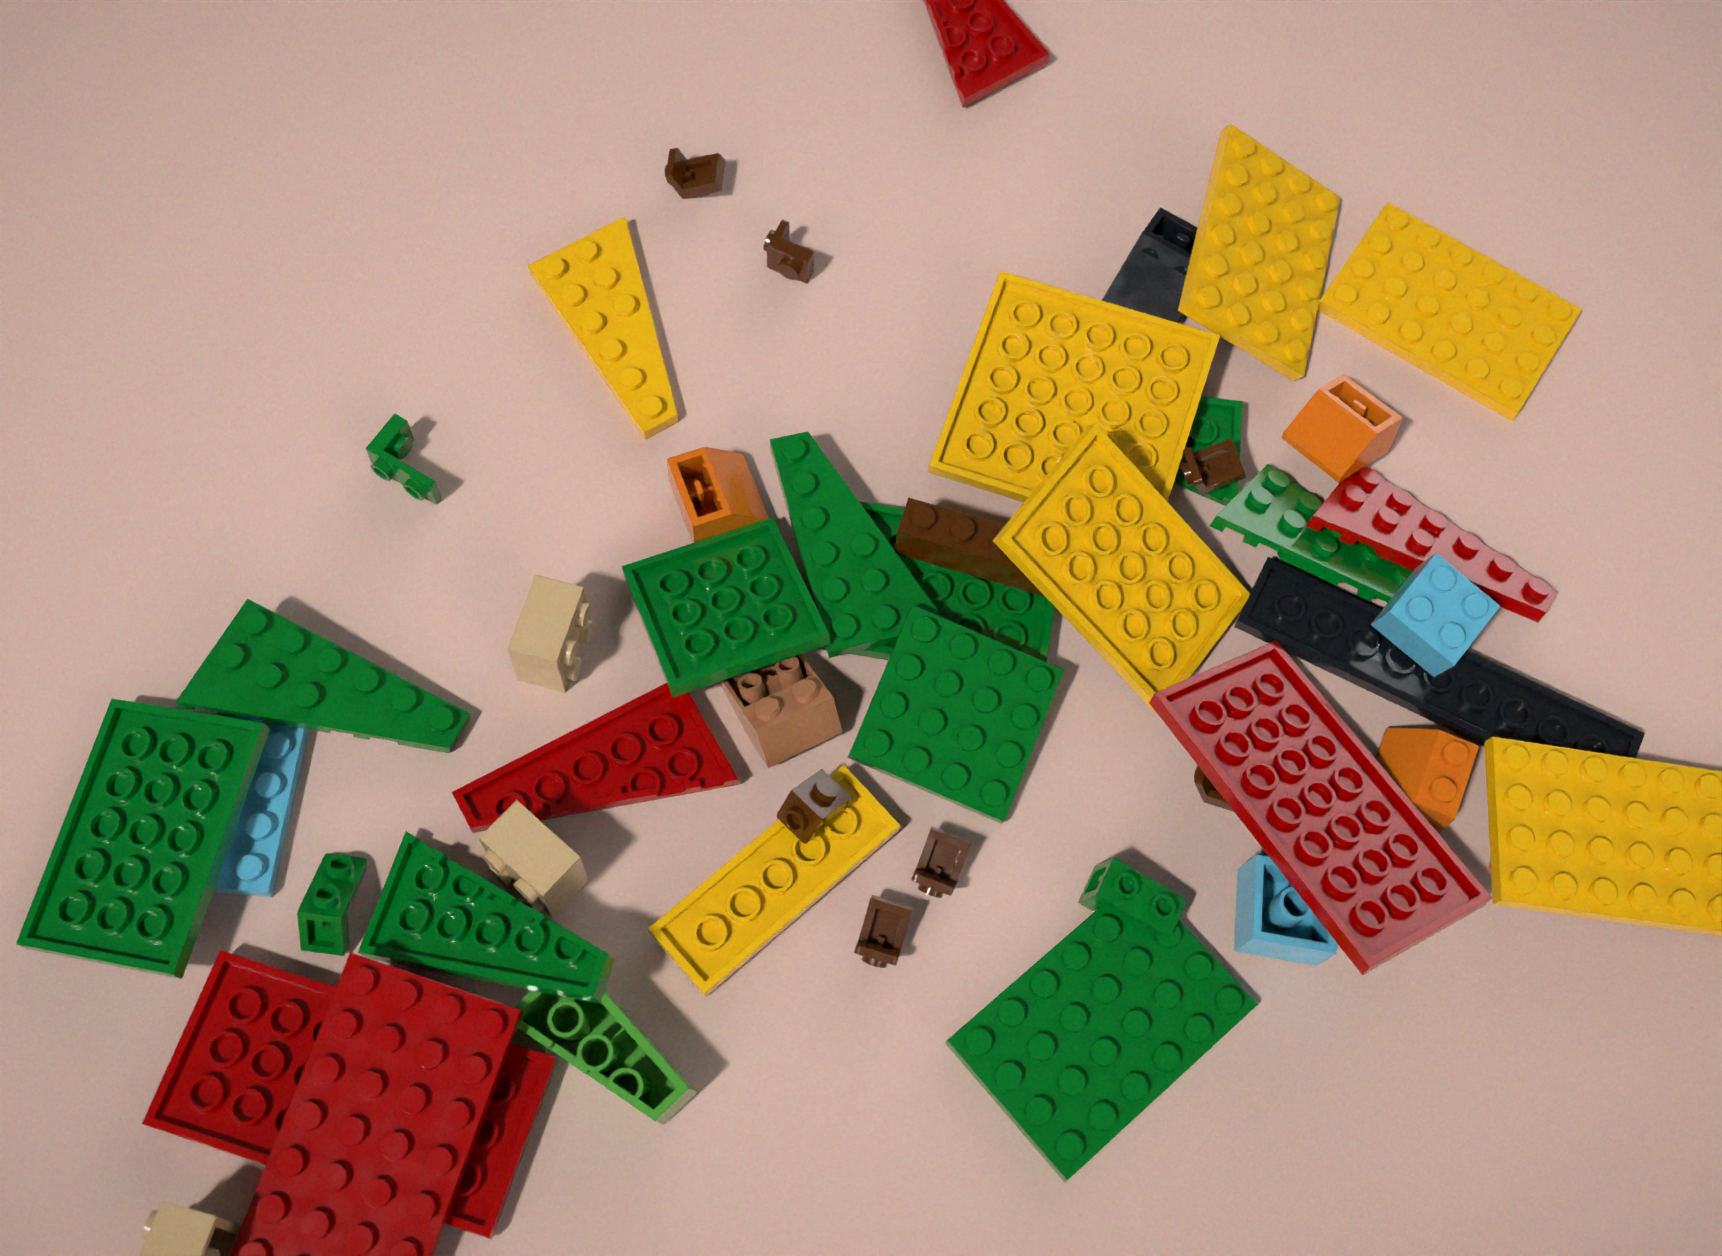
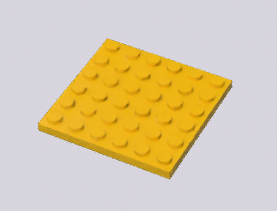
(1059, 364)

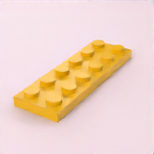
(769, 888)

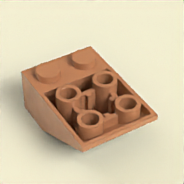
(783, 708)

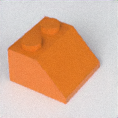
(1429, 769)

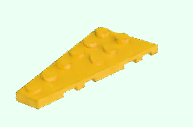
(606, 309)

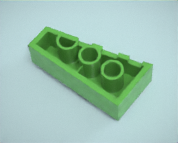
(608, 1048)

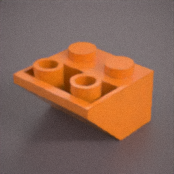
(1343, 428)
(714, 491)

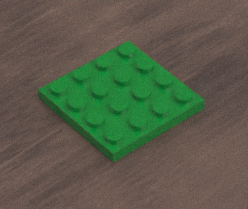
(724, 606)
(956, 714)

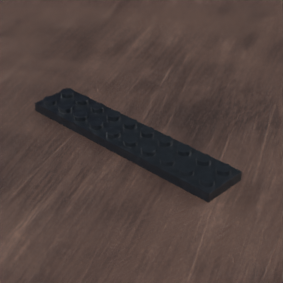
(1469, 698)

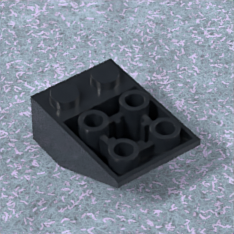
(1156, 268)

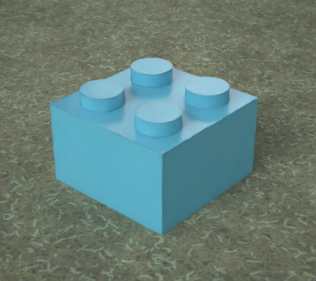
(1435, 615)
(1275, 918)

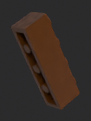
(957, 543)

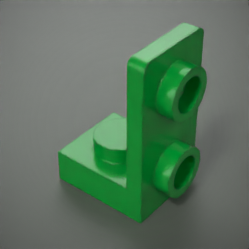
(386, 449)
(1133, 895)
(325, 905)

